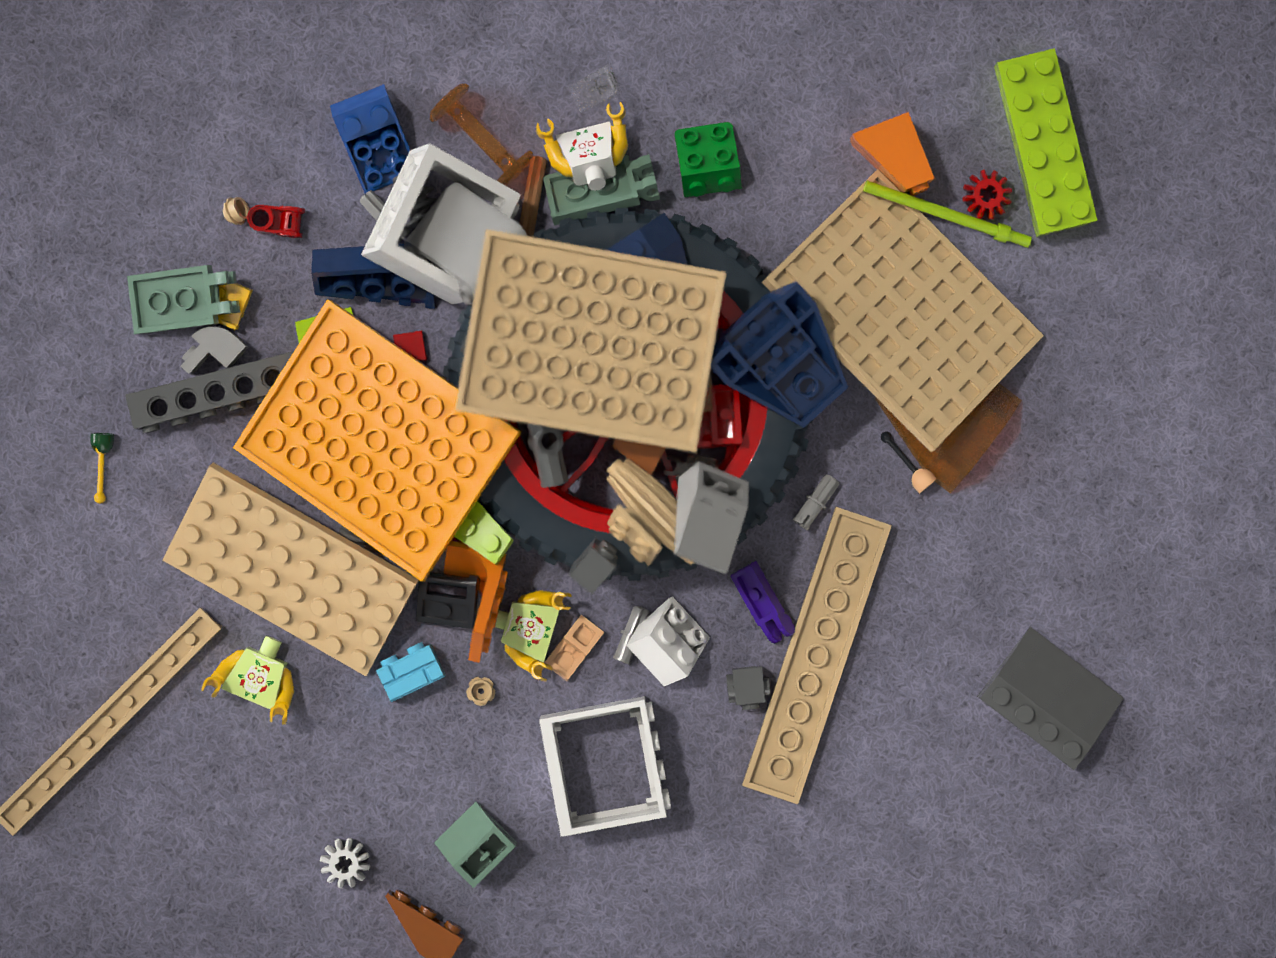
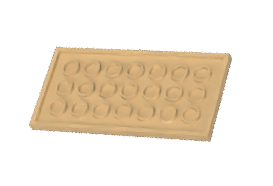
(290, 569)

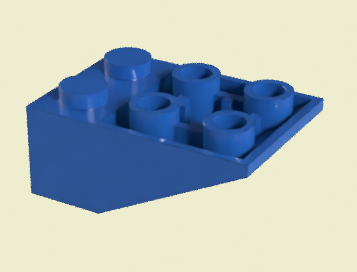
(372, 137)

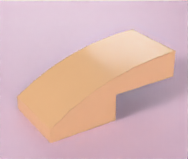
(574, 647)

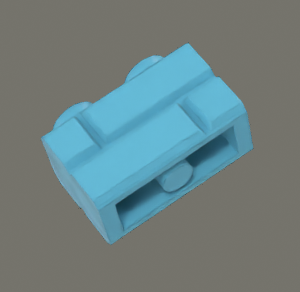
(410, 672)

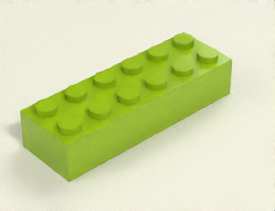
(1045, 142)

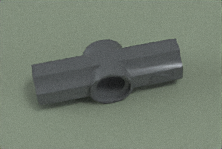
(548, 459)

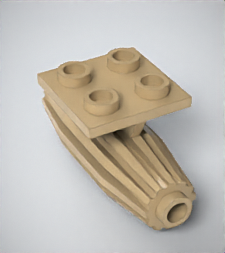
(648, 515)

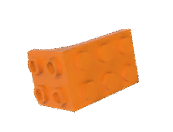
(465, 561)

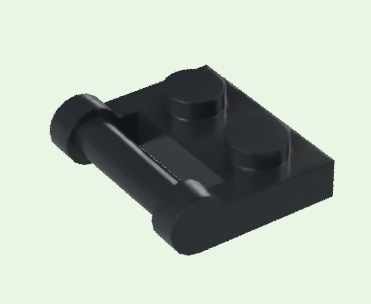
(448, 608)

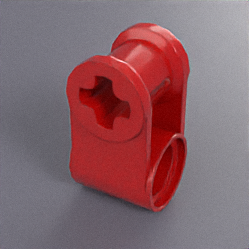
(278, 220)

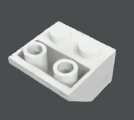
(668, 642)

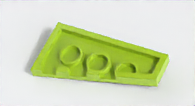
(484, 534)

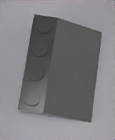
(1051, 698)

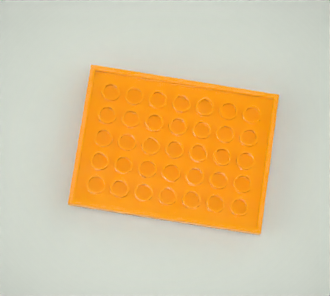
(375, 440)

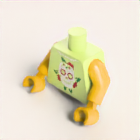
(530, 629)
(256, 677)

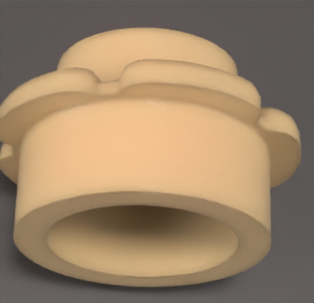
(235, 210)
(473, 694)

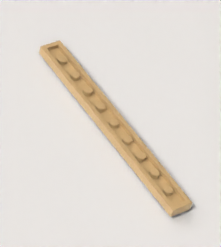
(108, 720)

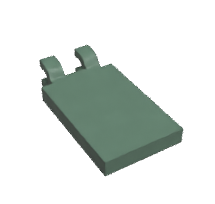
(619, 192)
(178, 298)

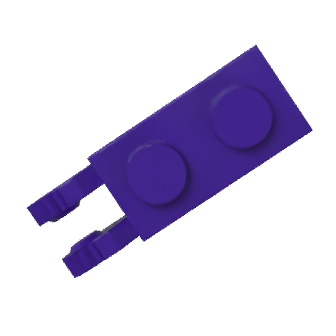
(762, 602)

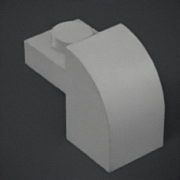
(216, 342)

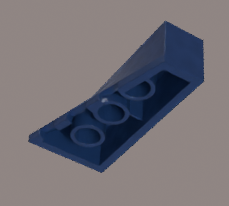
(349, 274)

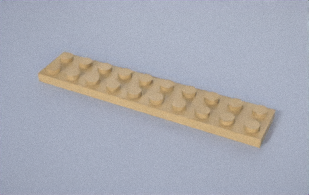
(816, 655)

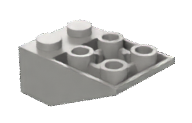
(709, 516)

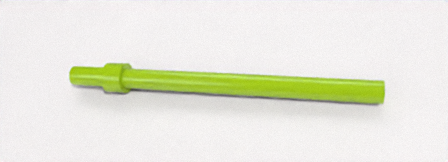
(999, 232)

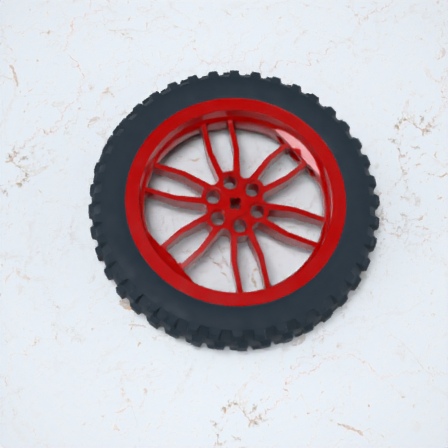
(565, 525)

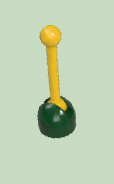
(101, 444)

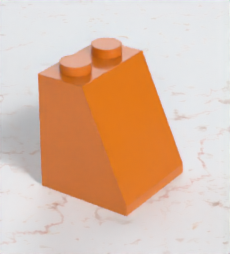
(896, 153)

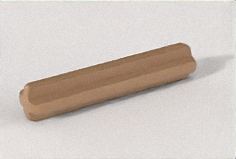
(532, 195)

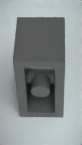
(594, 565)

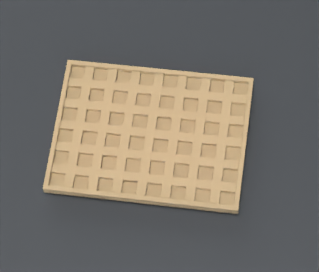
(907, 312)

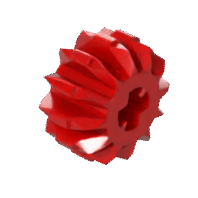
(991, 203)

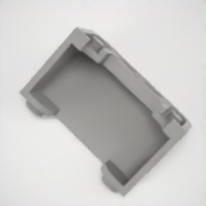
(455, 234)

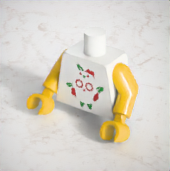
(589, 152)

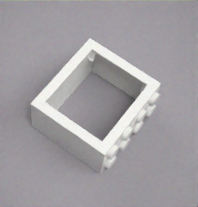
(383, 240)
(655, 807)

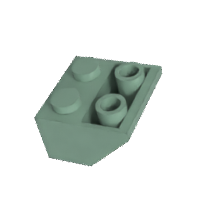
(475, 844)

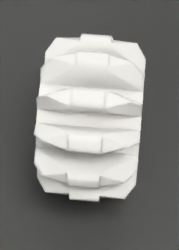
(336, 856)

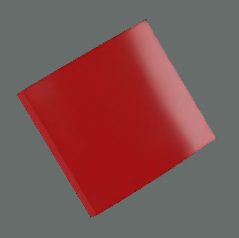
(722, 424)

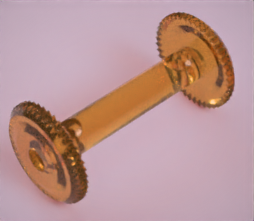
(480, 134)

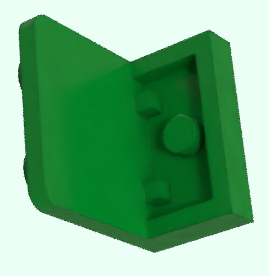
(708, 159)

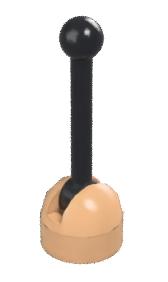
(921, 477)

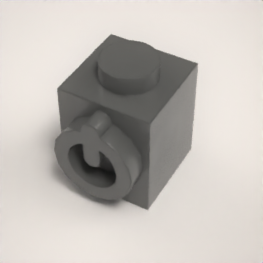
(747, 687)

